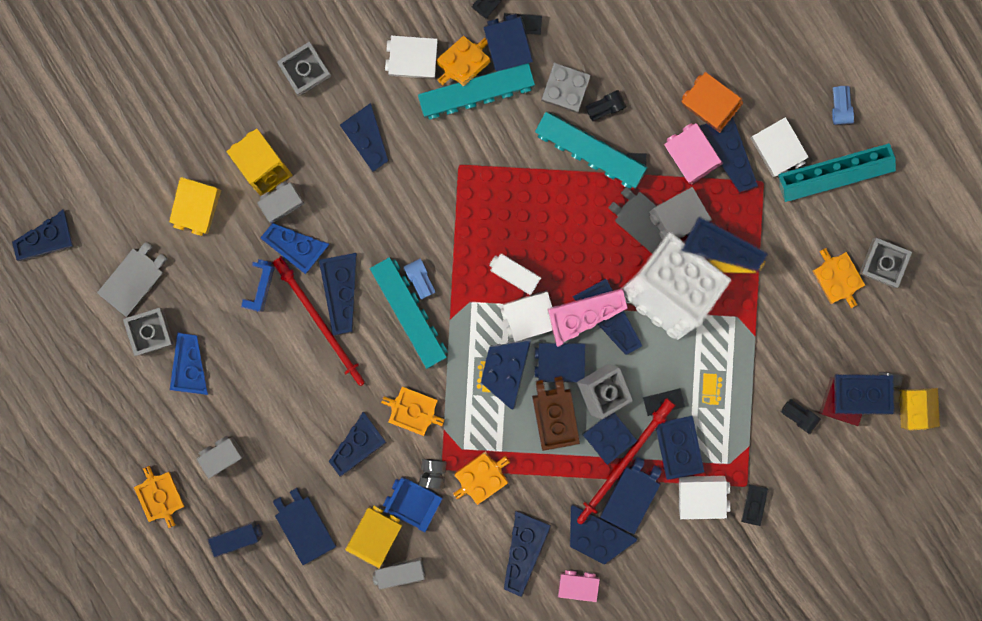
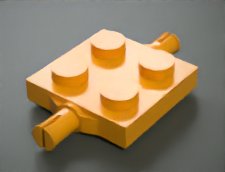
(463, 61)
(838, 277)
(412, 411)
(481, 477)
(159, 496)

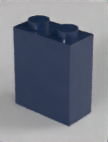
(508, 42)
(563, 361)
(235, 538)

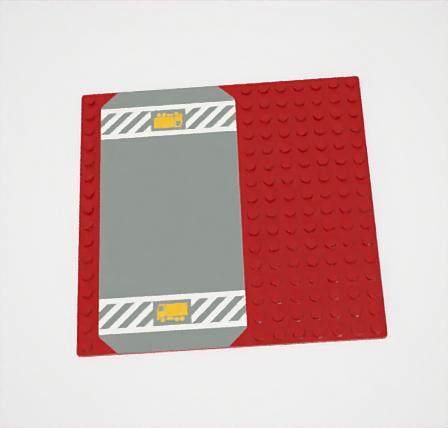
(569, 238)

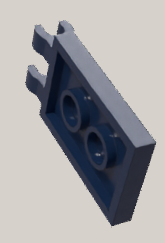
(631, 496)
(303, 527)

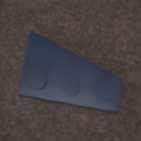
(366, 138)
(45, 239)
(357, 446)

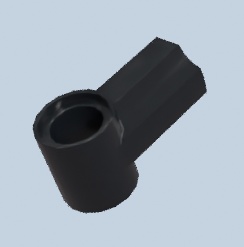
(609, 104)
(804, 418)

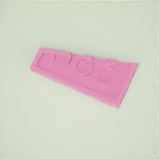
(578, 316)

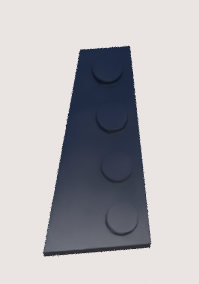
(719, 245)
(616, 327)
(525, 548)

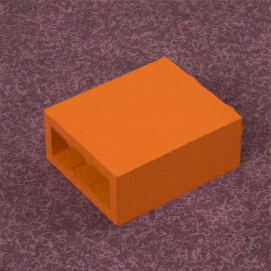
(711, 101)

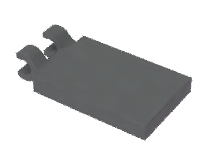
(636, 220)

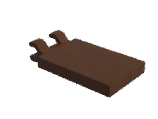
(555, 416)

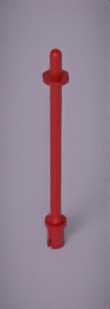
(288, 276)
(658, 417)

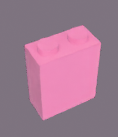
(693, 153)

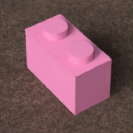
(578, 586)

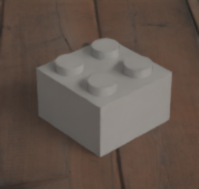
(304, 69)
(565, 88)
(280, 202)
(885, 262)
(148, 331)
(604, 391)
(220, 457)

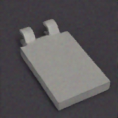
(132, 280)

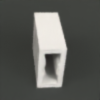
(412, 57)
(779, 147)
(514, 273)
(528, 316)
(703, 497)

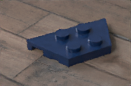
(505, 370)
(597, 538)

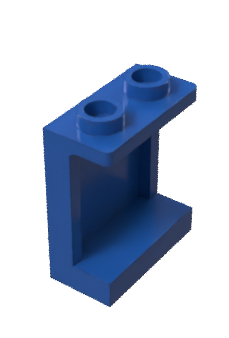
(263, 288)
(412, 503)

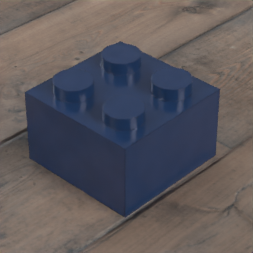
(609, 437)

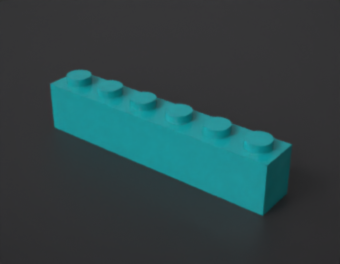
(477, 90)
(591, 149)
(837, 172)
(408, 313)

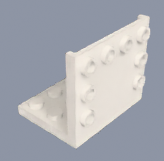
(675, 288)

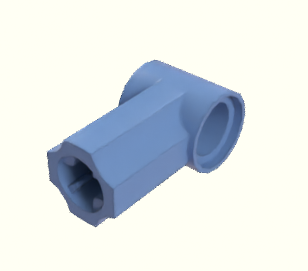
(842, 111)
(418, 275)

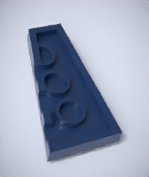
(732, 154)
(339, 287)

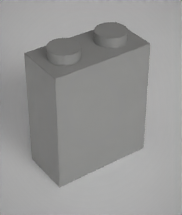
(679, 214)
(399, 573)

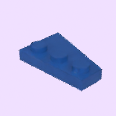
(296, 248)
(187, 366)

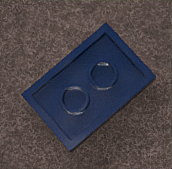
(864, 394)
(679, 448)

